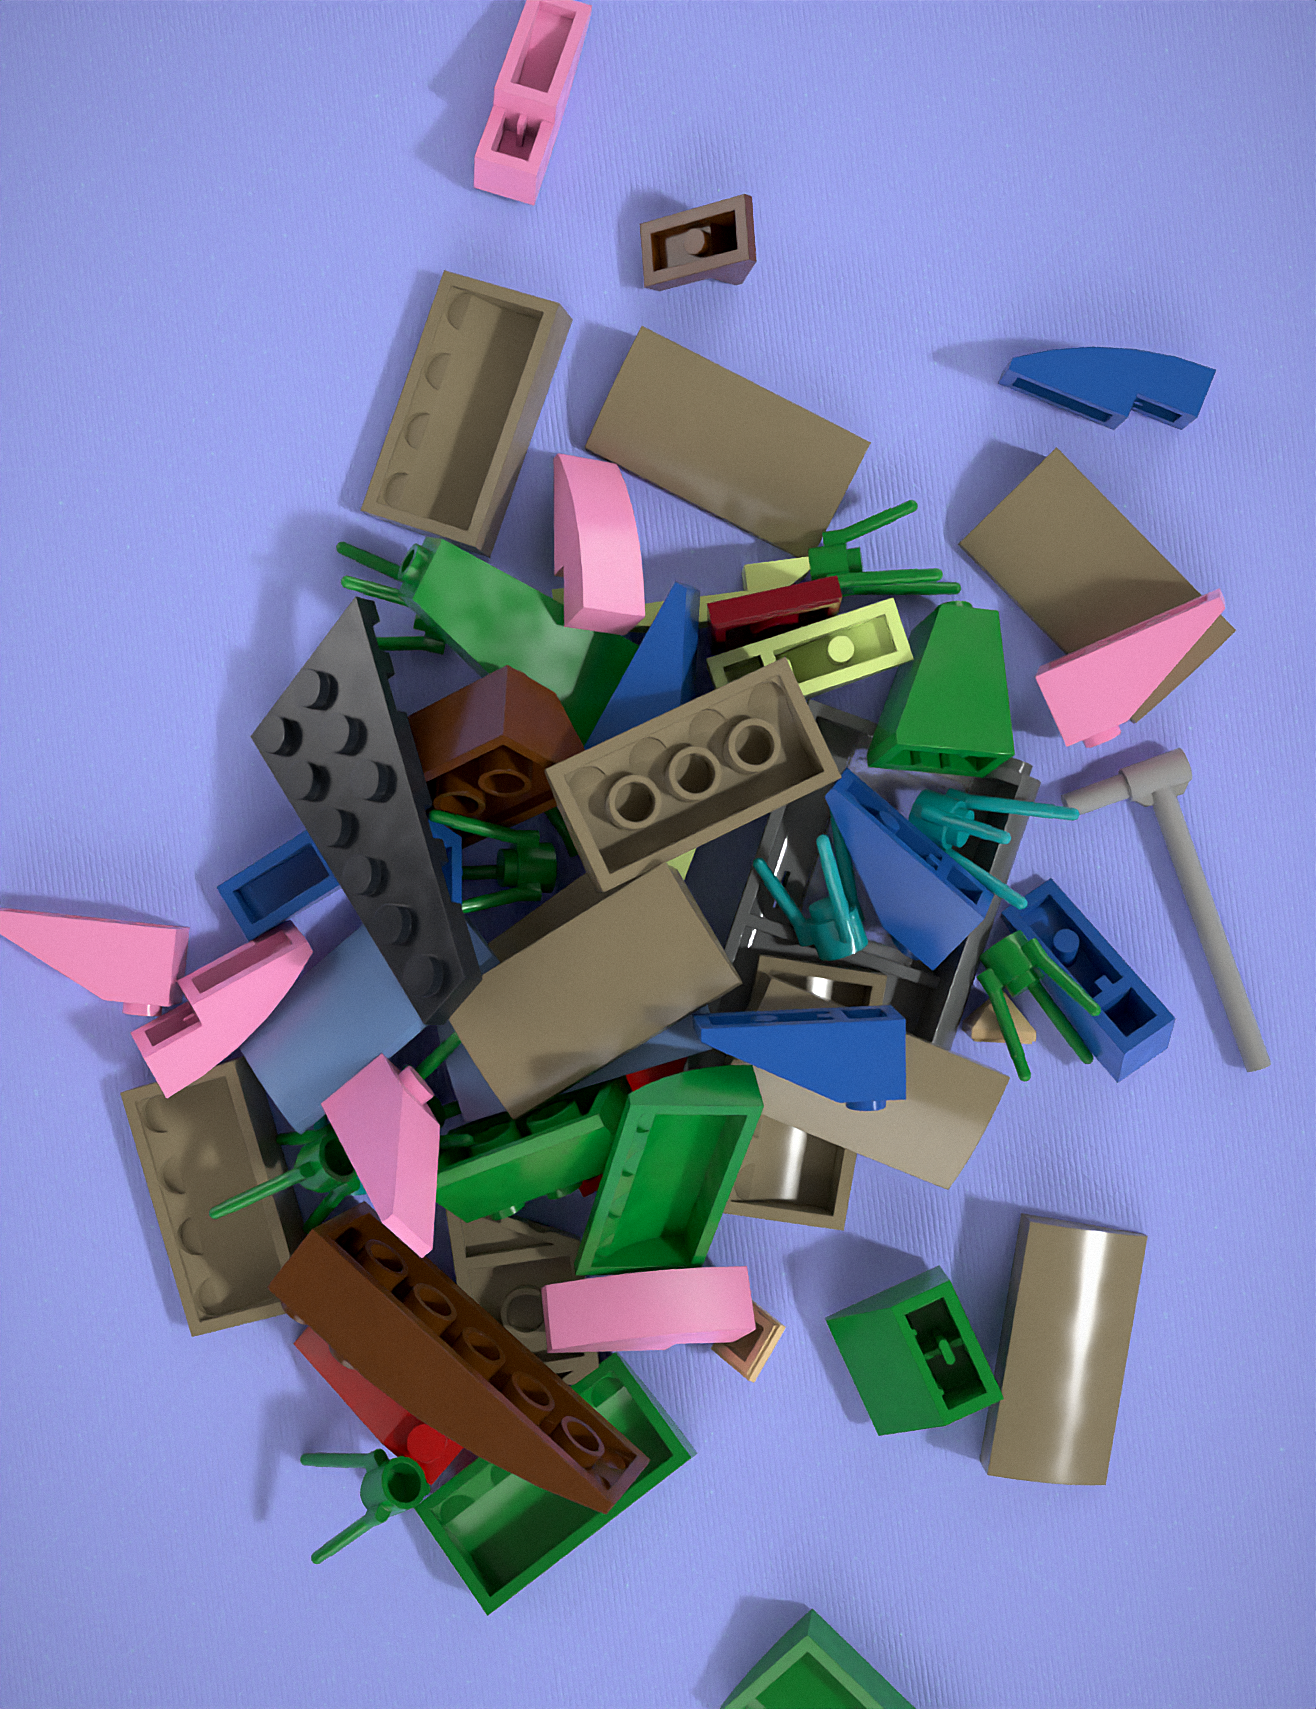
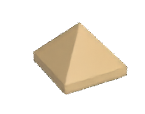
(984, 1027)
(752, 1351)

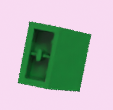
(914, 1355)

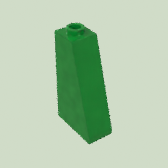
(505, 622)

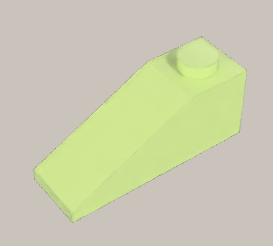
(825, 652)

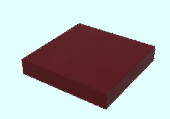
(770, 613)

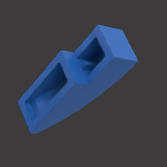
(1111, 382)
(278, 886)

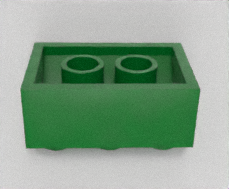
(531, 1156)

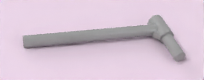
(1158, 784)

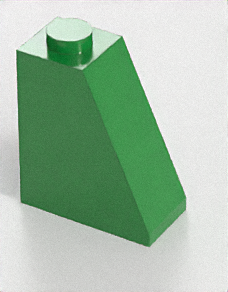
(951, 701)

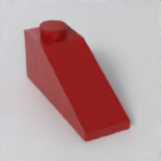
(382, 1415)

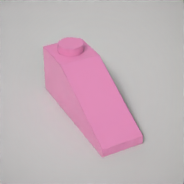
(1111, 678)
(106, 956)
(392, 1146)

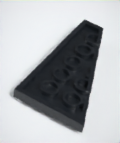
(364, 801)

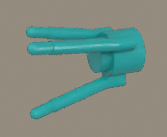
(950, 822)
(834, 920)

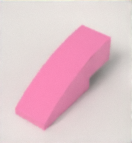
(531, 98)
(596, 546)
(222, 1007)
(648, 1310)

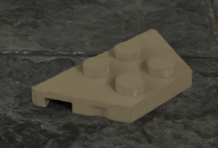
(505, 1268)

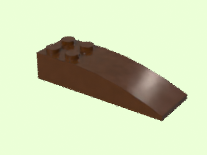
(450, 1360)

